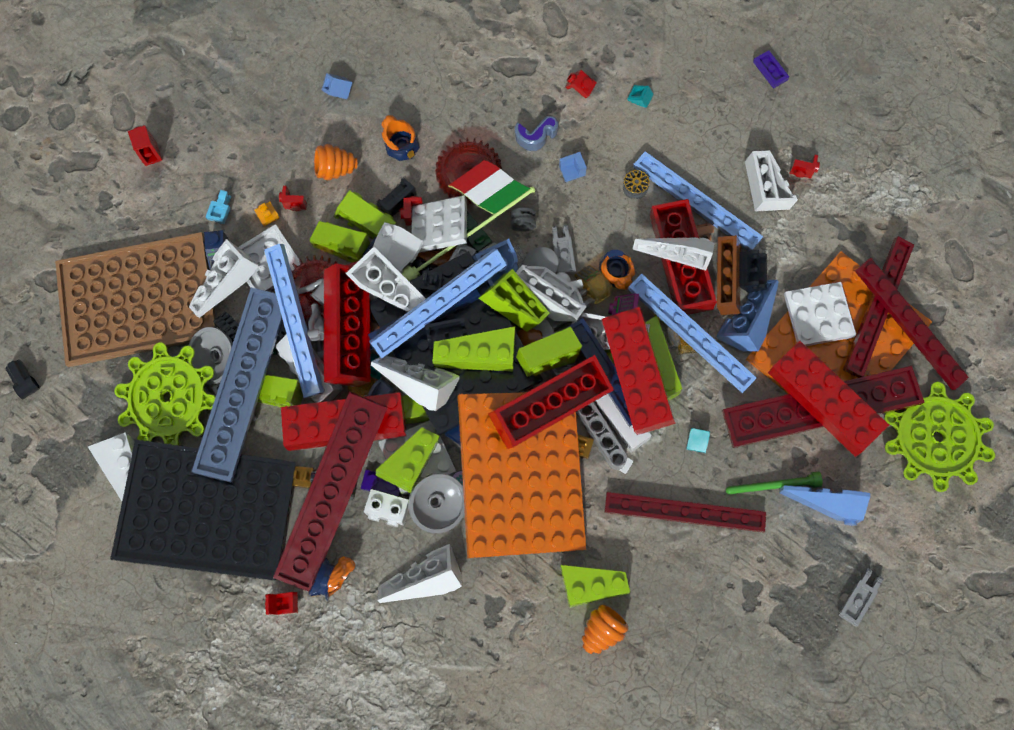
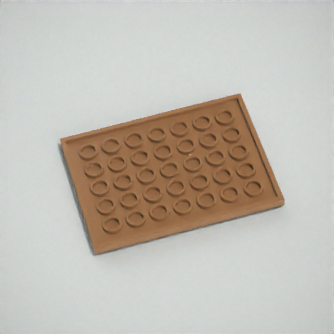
(131, 298)

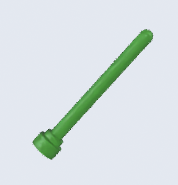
(813, 479)

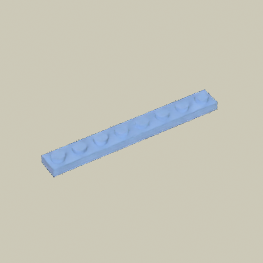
(698, 201)
(438, 303)
(294, 321)
(692, 333)

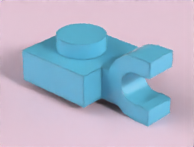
(219, 210)

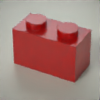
(144, 145)

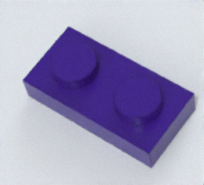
(771, 69)
(371, 481)

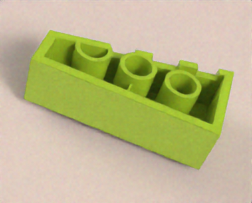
(664, 359)

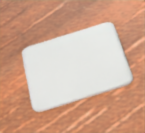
(627, 465)

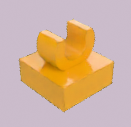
(266, 213)

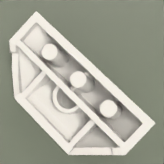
(553, 292)

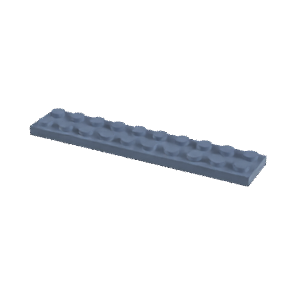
(239, 387)

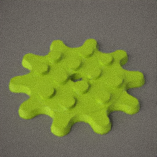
(150, 384)
(960, 441)

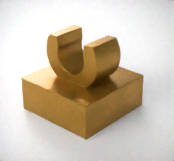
(584, 445)
(301, 477)

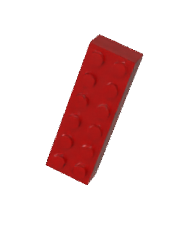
(688, 285)
(345, 329)
(638, 371)
(828, 398)
(550, 402)
(313, 423)

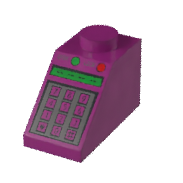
(623, 303)

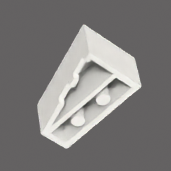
(766, 183)

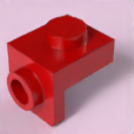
(581, 83)
(805, 169)
(292, 202)
(406, 212)
(281, 603)

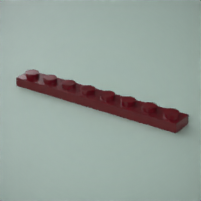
(876, 313)
(911, 324)
(685, 512)

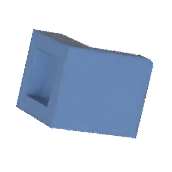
(336, 86)
(572, 167)

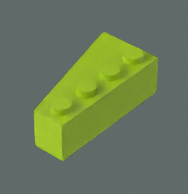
(477, 351)

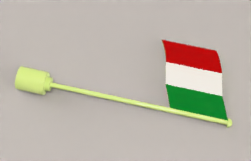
(488, 189)

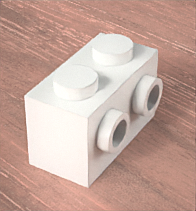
(386, 507)

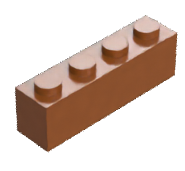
(728, 275)

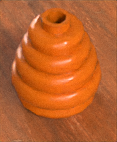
(333, 162)
(603, 630)

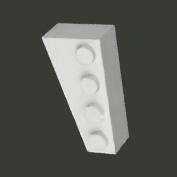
(114, 459)

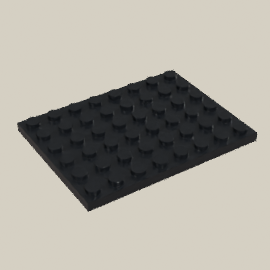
(478, 319)
(199, 520)

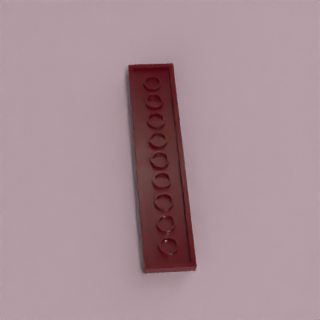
(786, 416)
(330, 491)

